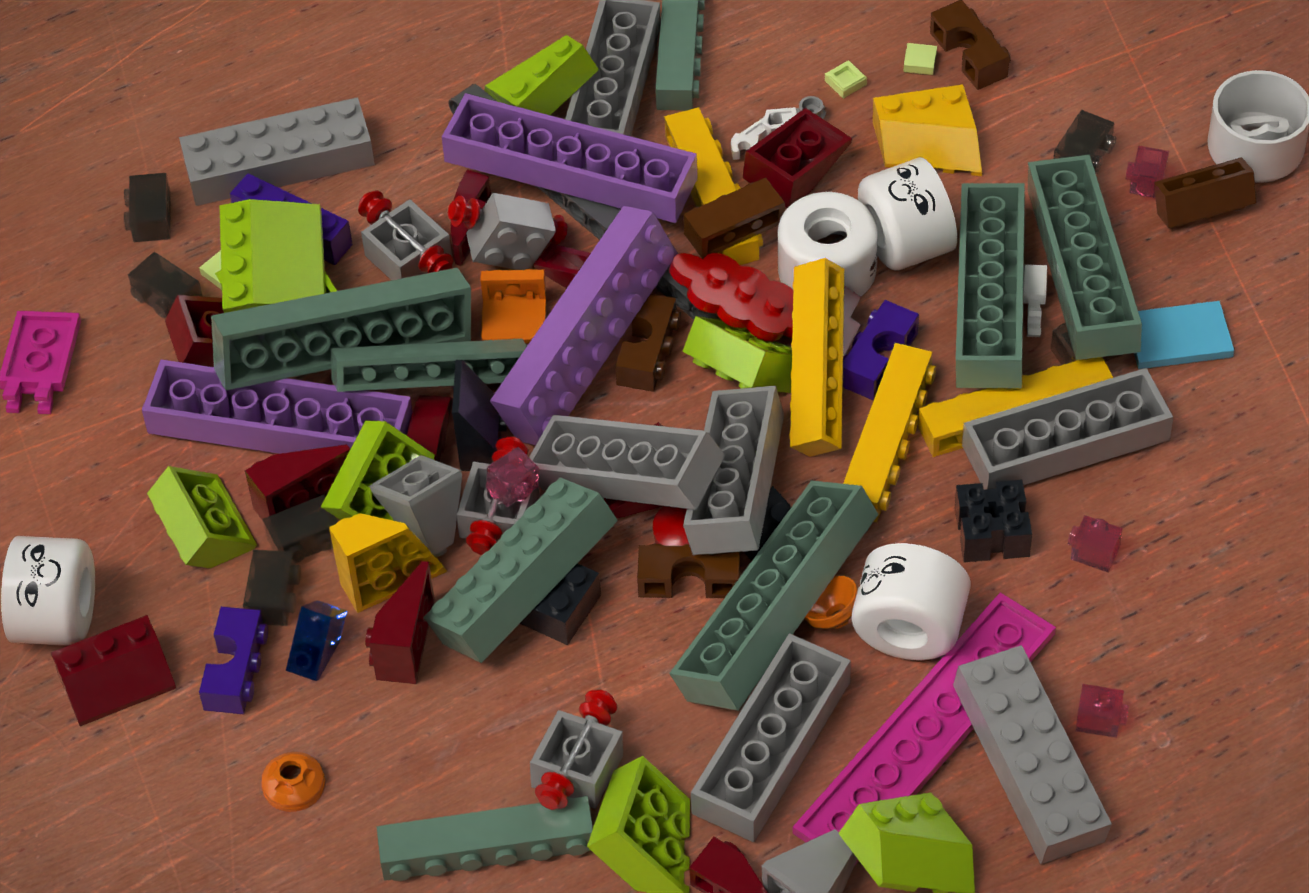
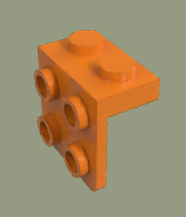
(512, 304)

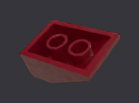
(796, 155)
(191, 328)
(293, 478)
(401, 630)

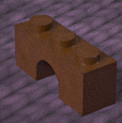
(984, 58)
(643, 362)
(663, 565)

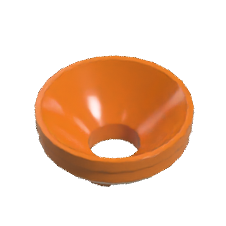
(838, 595)
(295, 793)

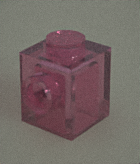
(1148, 167)
(512, 477)
(1095, 543)
(1101, 711)

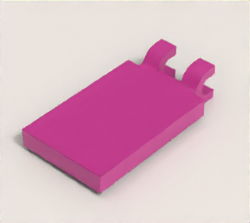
(38, 357)

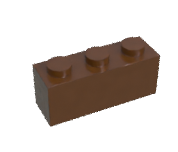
(1205, 192)
(733, 218)

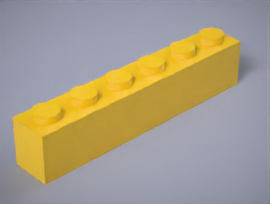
(694, 133)
(817, 357)
(943, 422)
(890, 423)

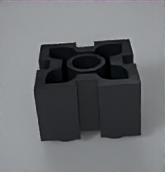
(993, 521)

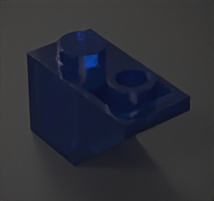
(315, 639)

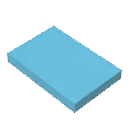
(1183, 335)

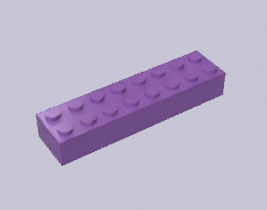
(569, 157)
(585, 324)
(267, 416)

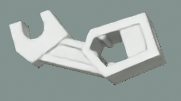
(772, 120)
(1034, 294)

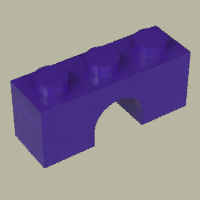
(885, 327)
(230, 684)

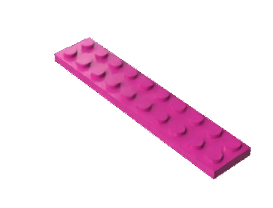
(925, 725)

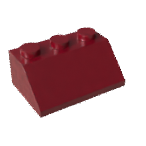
(113, 670)

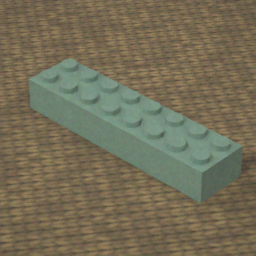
(1084, 258)
(990, 286)
(299, 333)
(774, 594)

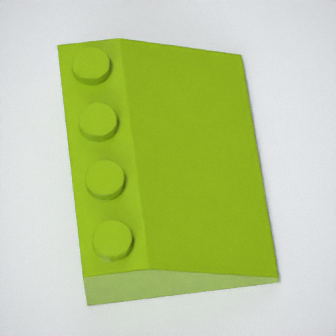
(270, 252)

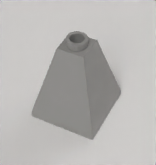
(424, 498)
(813, 867)

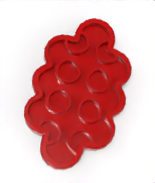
(736, 293)

